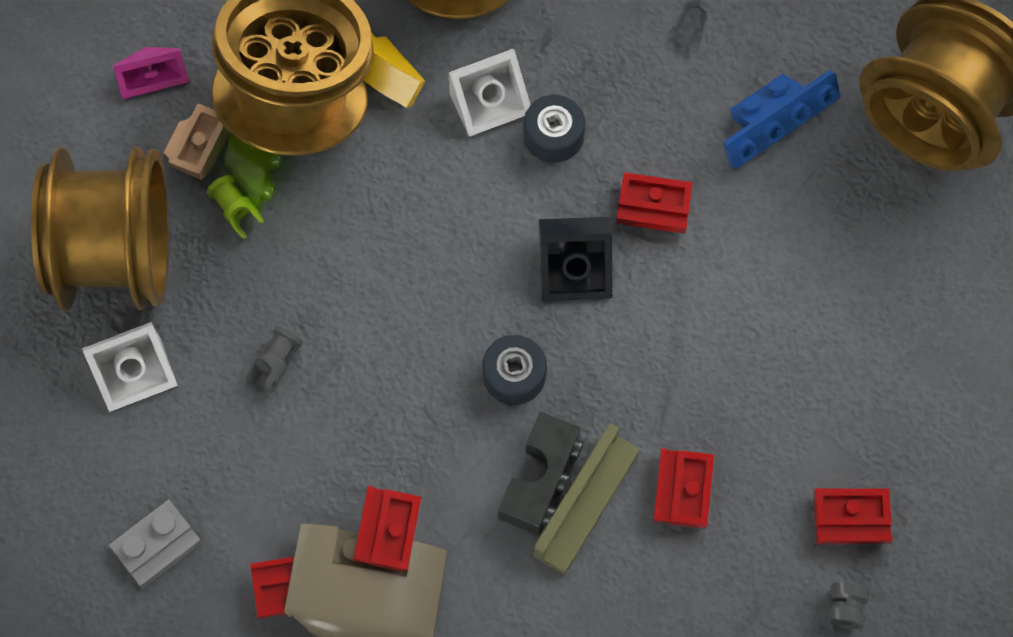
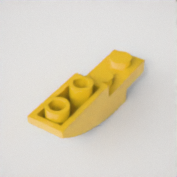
(393, 73)

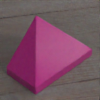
(150, 71)

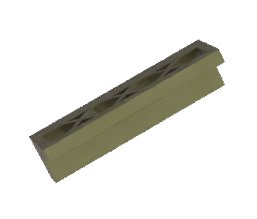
(585, 501)

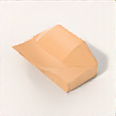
(197, 143)

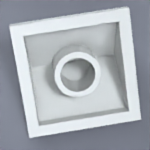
(489, 92)
(130, 366)

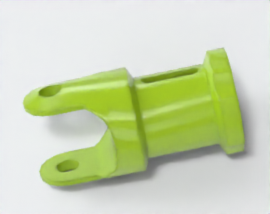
(232, 202)

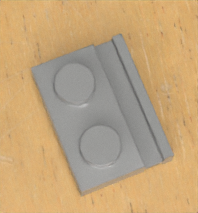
(155, 544)

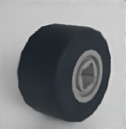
(507, 381)

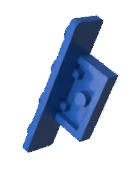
(777, 112)

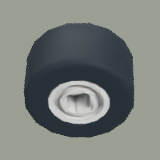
(552, 141)

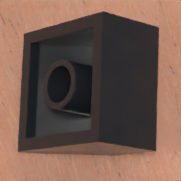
(575, 258)

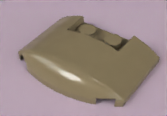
(361, 599)

